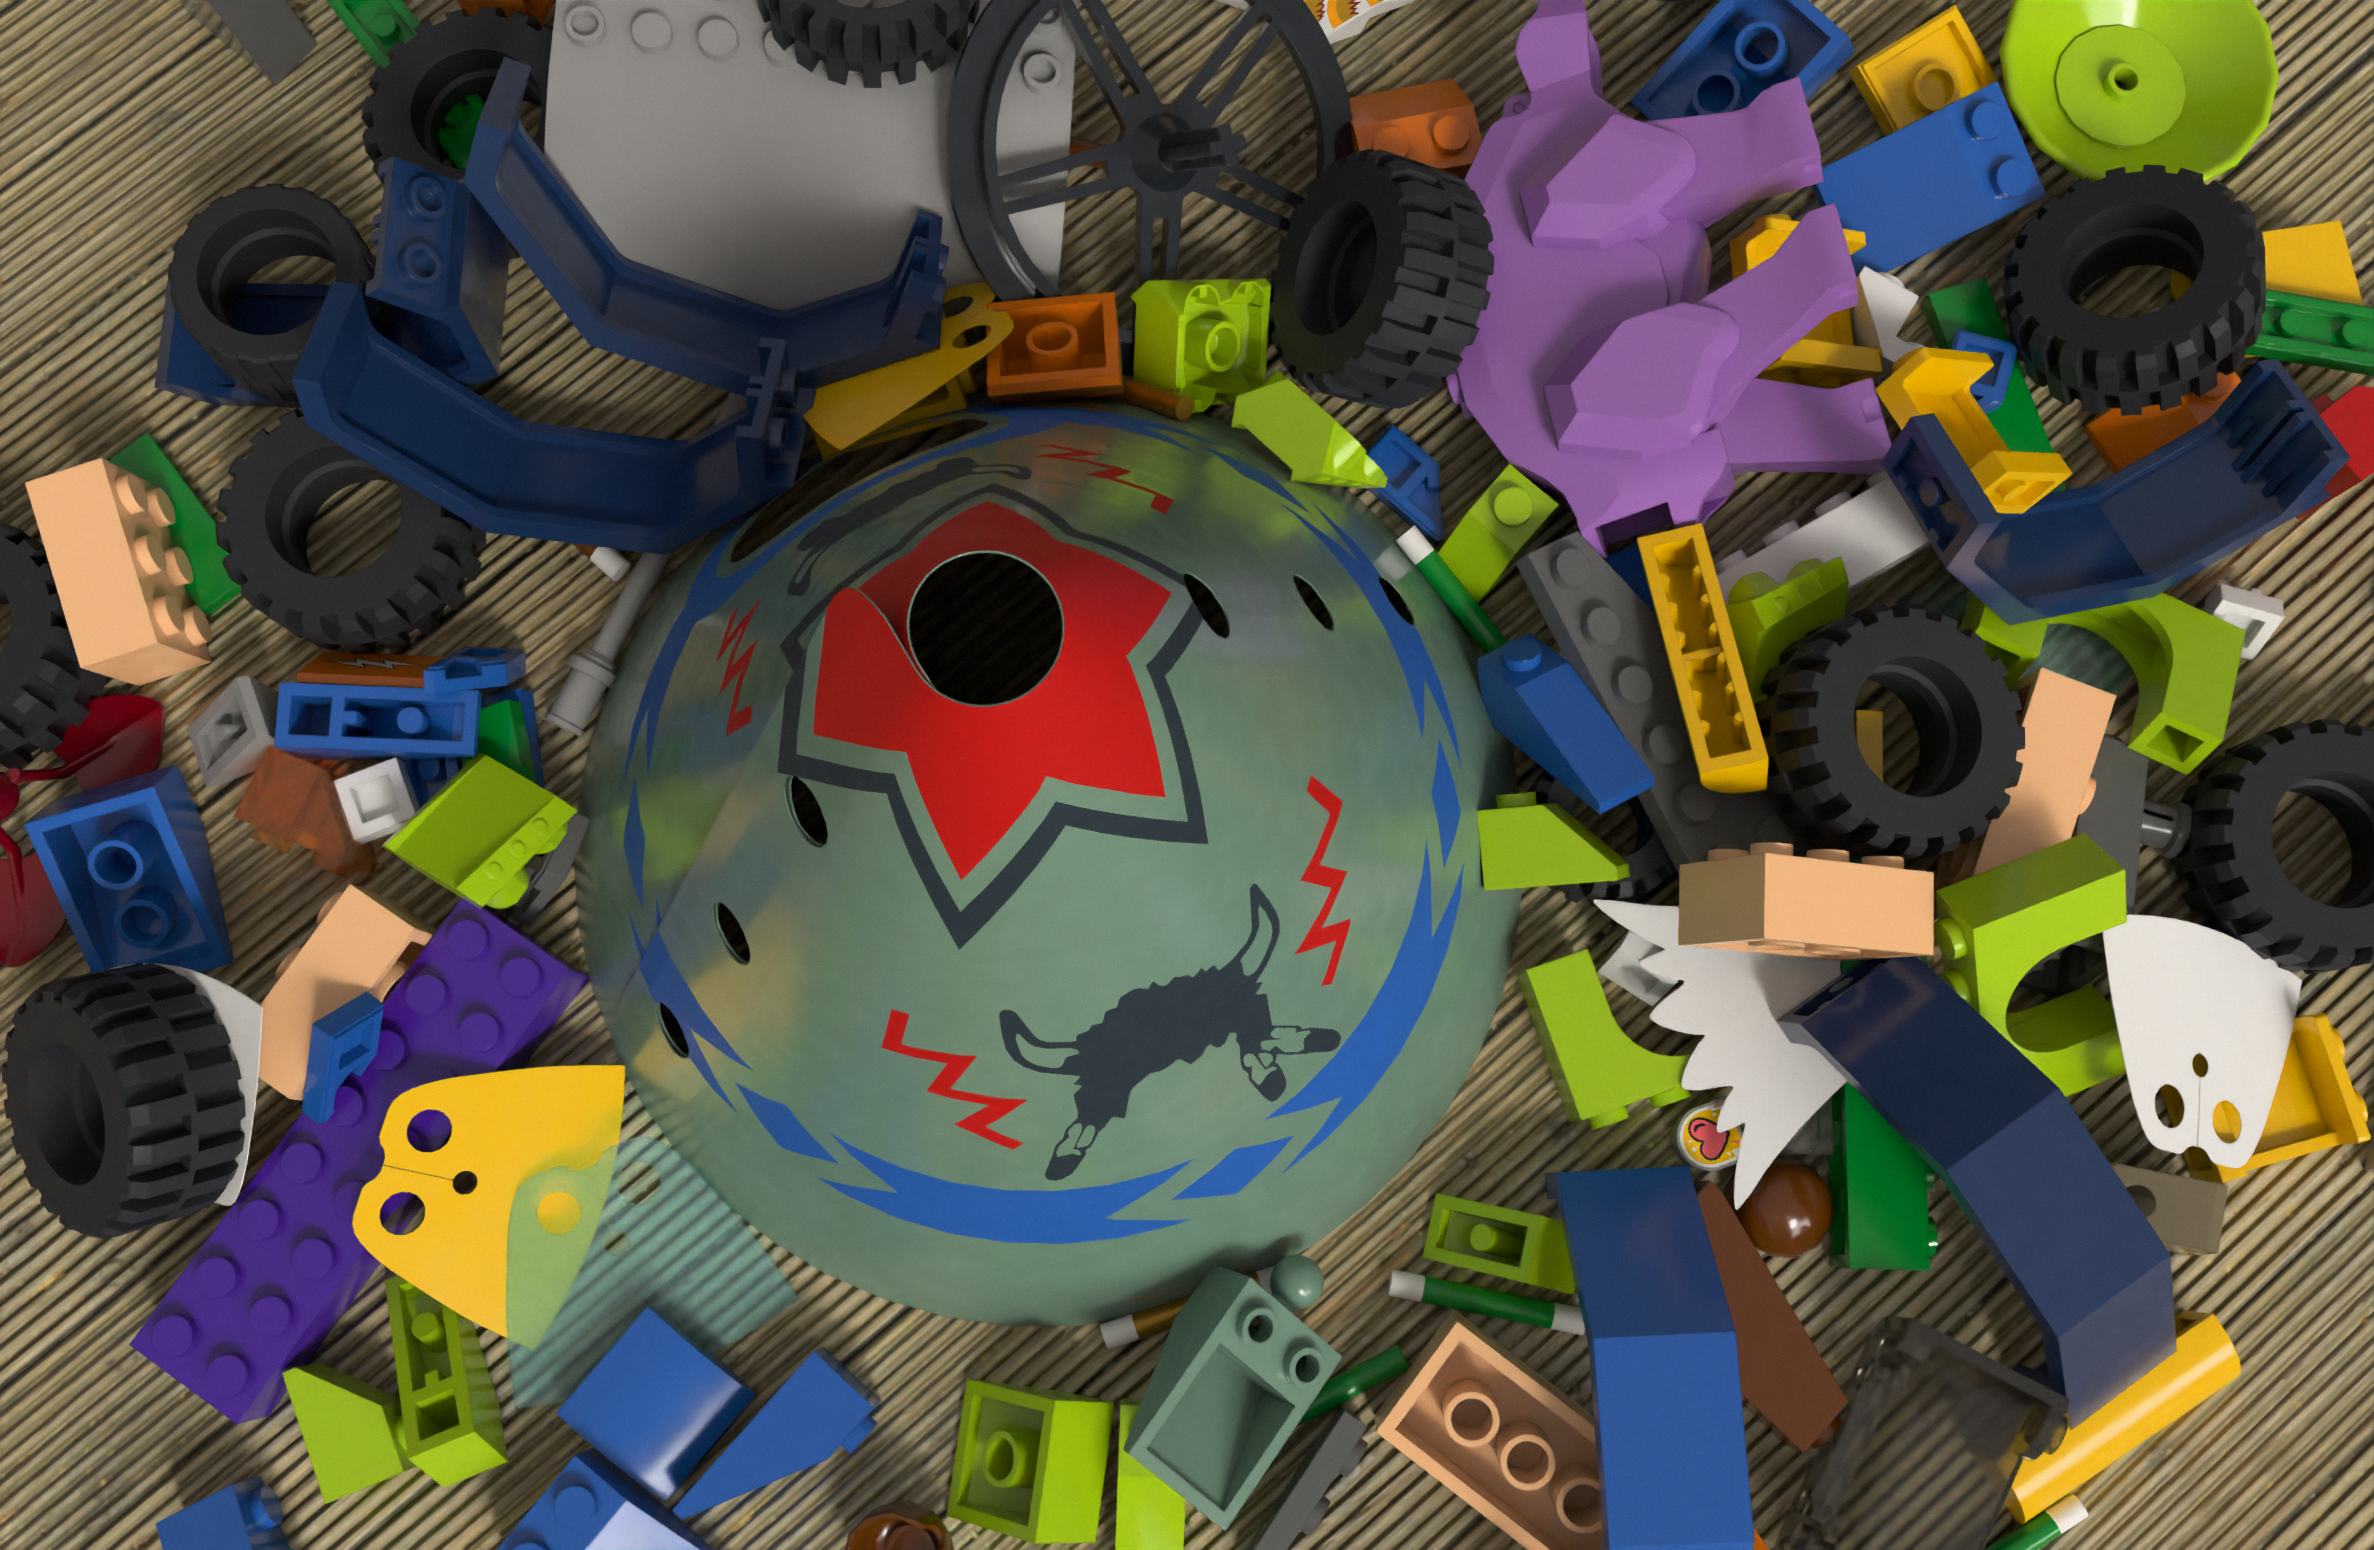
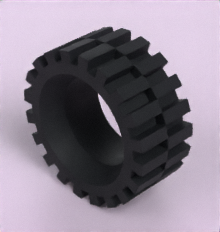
(870, 37)

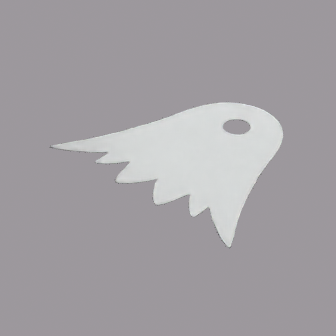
(1735, 1006)

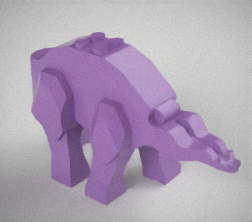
(1598, 337)

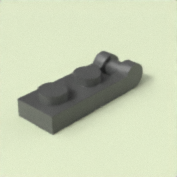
(1302, 1500)

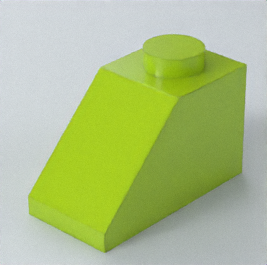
(1497, 531)
(1541, 847)
(1499, 1243)
(348, 1429)

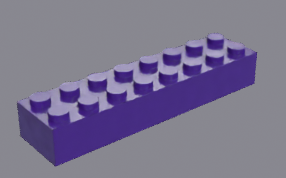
(287, 1248)

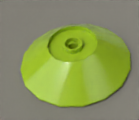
(2192, 73)

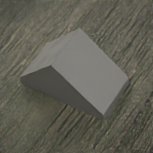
(235, 731)

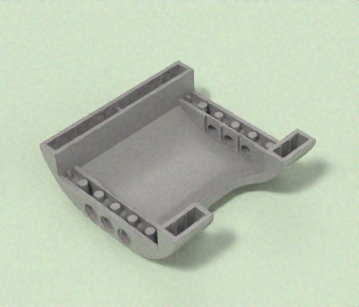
(768, 178)

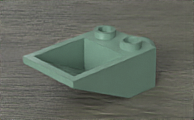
(1230, 1389)

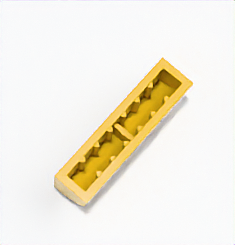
(1704, 661)
(2192, 1374)

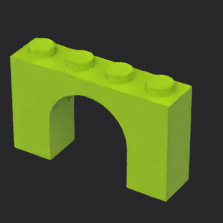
(2179, 656)
(2013, 918)
(1586, 1049)

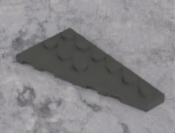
(1623, 662)

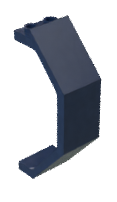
(433, 262)
(676, 320)
(541, 476)
(2136, 530)
(2013, 1165)

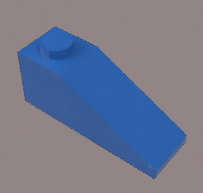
(375, 722)
(1559, 723)
(796, 1429)

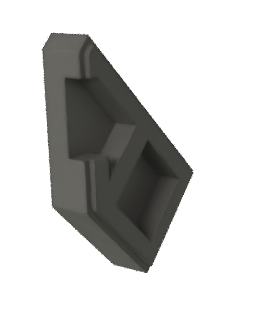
(548, 873)

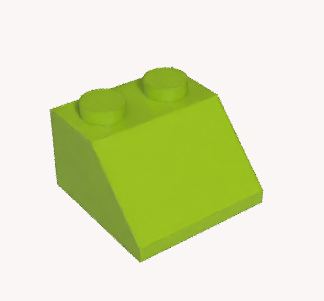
(1030, 1462)

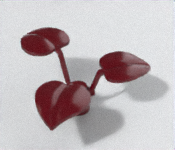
(112, 744)

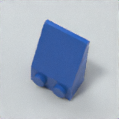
(1740, 54)
(1932, 180)
(134, 873)
(599, 1509)

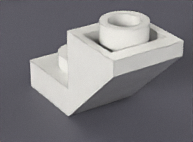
(1879, 317)

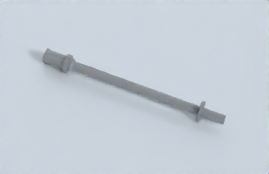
(595, 668)

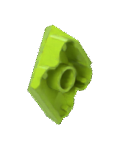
(1202, 337)
(1305, 436)
(1774, 614)
(483, 833)

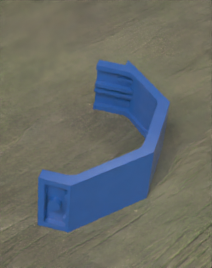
(1657, 1361)

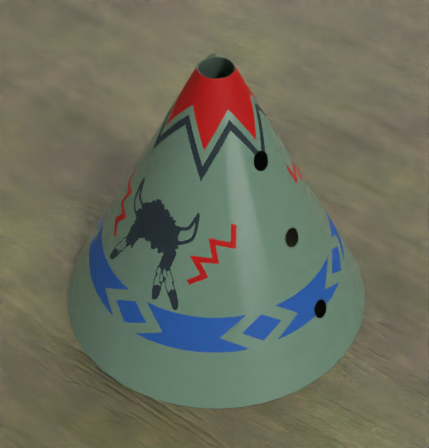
(1077, 962)

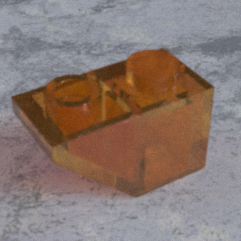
(301, 805)

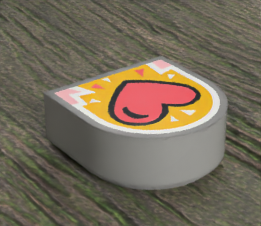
(1698, 1141)

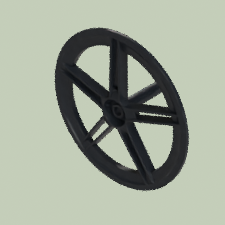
(1159, 149)

